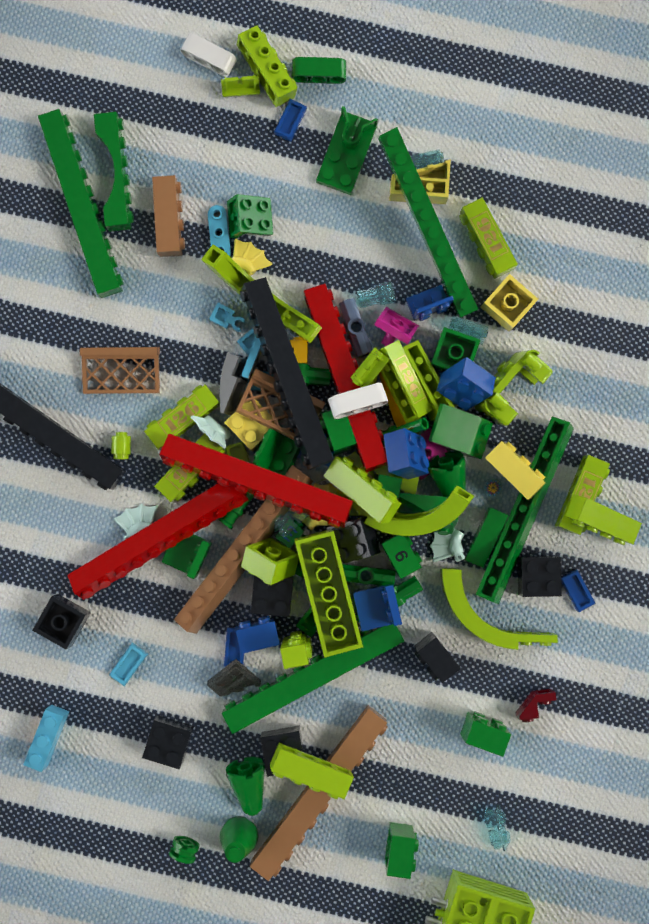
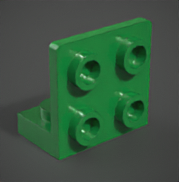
(249, 215)
(276, 452)
(188, 555)

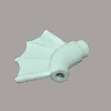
(214, 430)
(136, 519)
(448, 546)

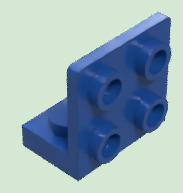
(428, 302)
(377, 607)

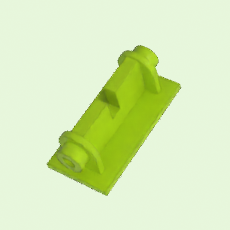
(240, 86)
(370, 368)

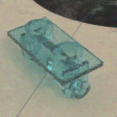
(428, 158)
(469, 328)
(286, 524)
(499, 837)

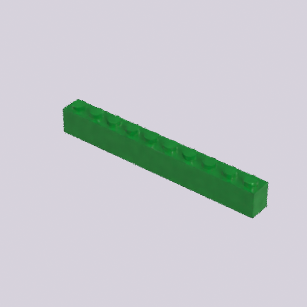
(80, 203)
(427, 222)
(524, 513)
(307, 678)

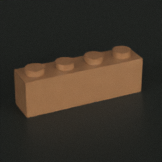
(167, 216)

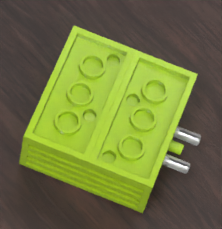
(481, 902)

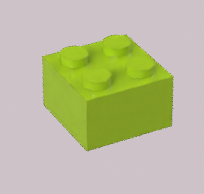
(270, 561)

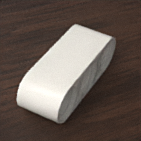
(208, 54)
(358, 400)

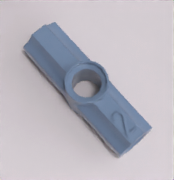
(352, 316)

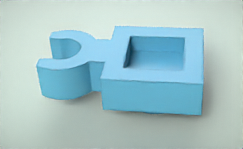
(224, 316)

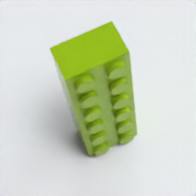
(328, 593)

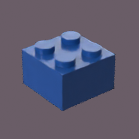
(466, 384)
(406, 454)
(257, 634)

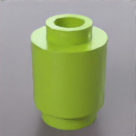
(121, 446)

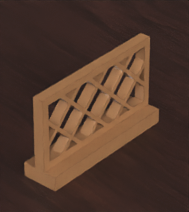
(120, 353)
(266, 383)

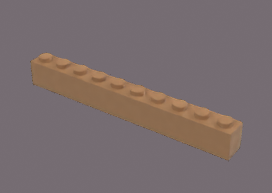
(229, 567)
(310, 804)

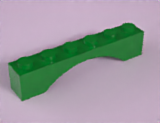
(116, 210)

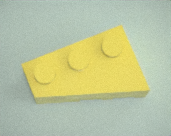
(434, 179)
(516, 469)

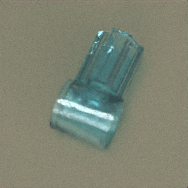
(381, 294)

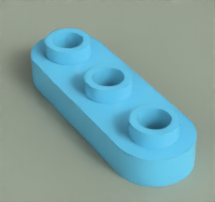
(216, 224)

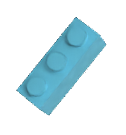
(46, 738)

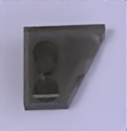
(232, 679)

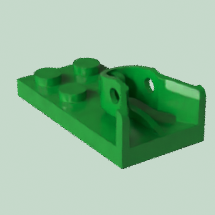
(346, 152)

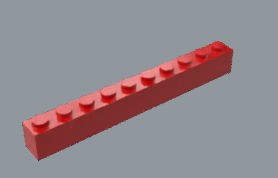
(342, 367)
(256, 480)
(154, 539)

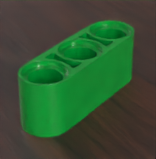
(319, 70)

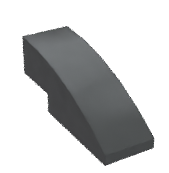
(231, 383)

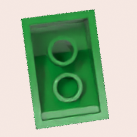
(460, 431)
(420, 503)

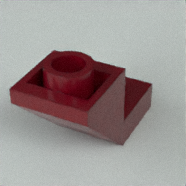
(529, 709)

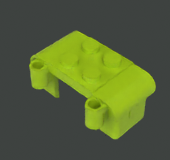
(530, 367)

